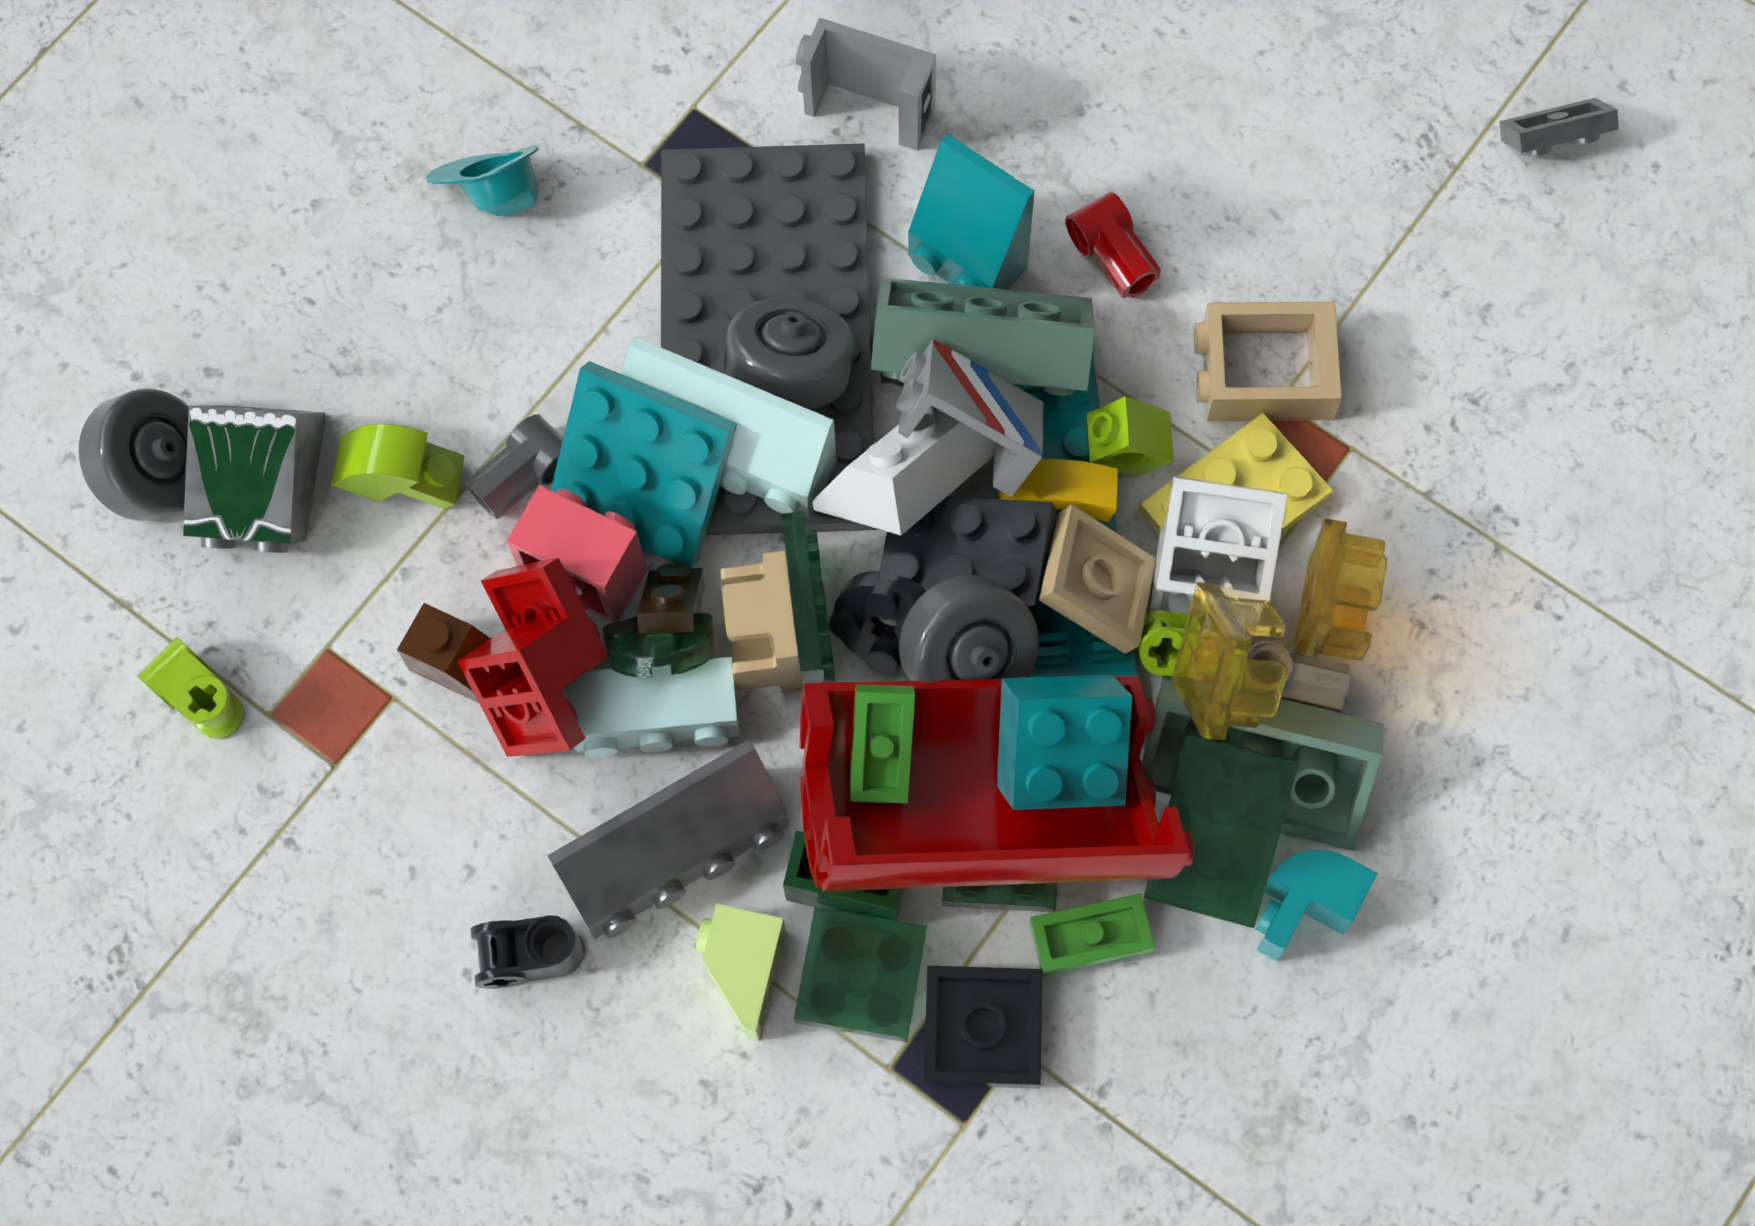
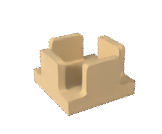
(761, 624)

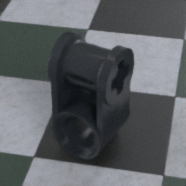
(513, 951)

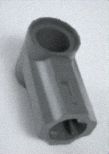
(524, 463)

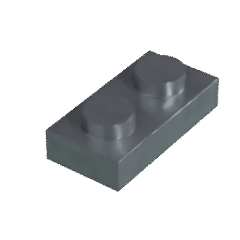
(1572, 123)

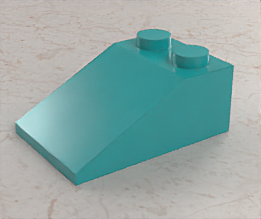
(971, 221)

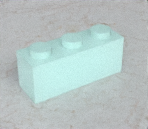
(655, 710)

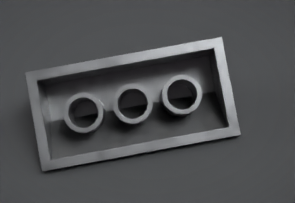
(671, 841)

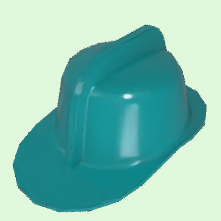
(493, 182)

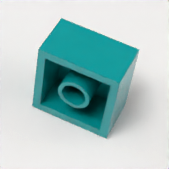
(1063, 741)

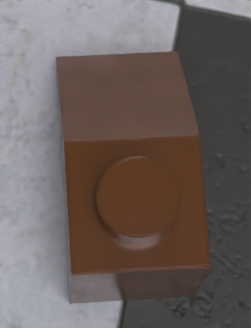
(436, 644)

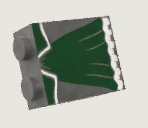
(250, 475)

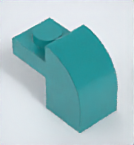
(1312, 884)

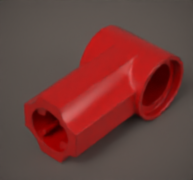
(1107, 234)

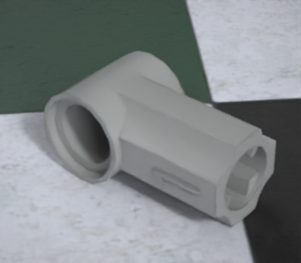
(1308, 678)

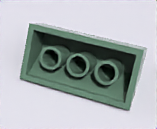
(1008, 332)
(1333, 750)

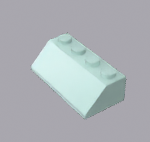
(777, 445)

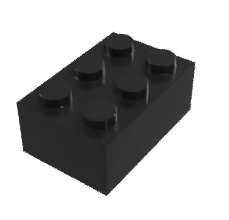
(978, 538)

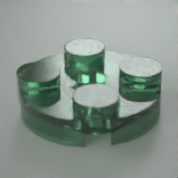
(637, 653)

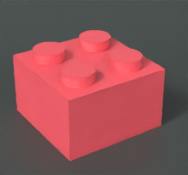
(594, 548)

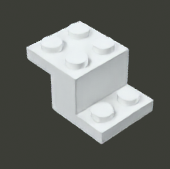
(1218, 538)

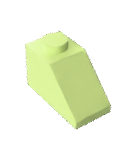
(742, 960)

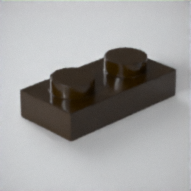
(671, 599)

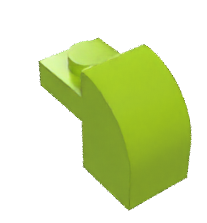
(397, 459)

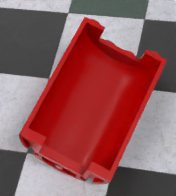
(956, 817)

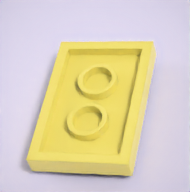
(1257, 459)

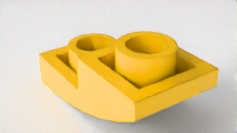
(1072, 482)

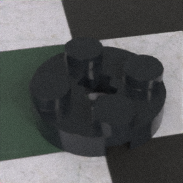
(858, 614)

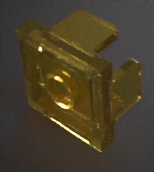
(1339, 588)
(1213, 667)

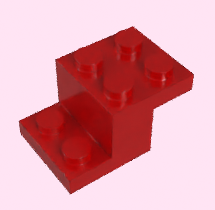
(536, 655)

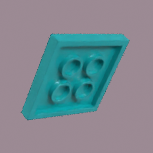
(644, 459)

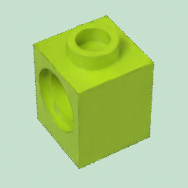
(1130, 437)

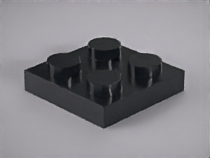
(983, 1027)

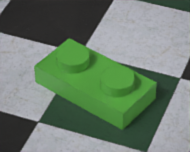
(881, 743)
(1091, 934)

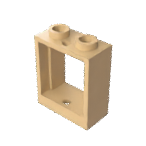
(1309, 403)

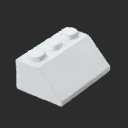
(905, 476)

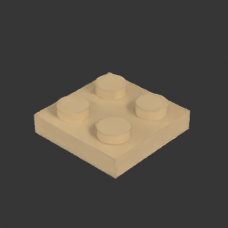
(1098, 579)

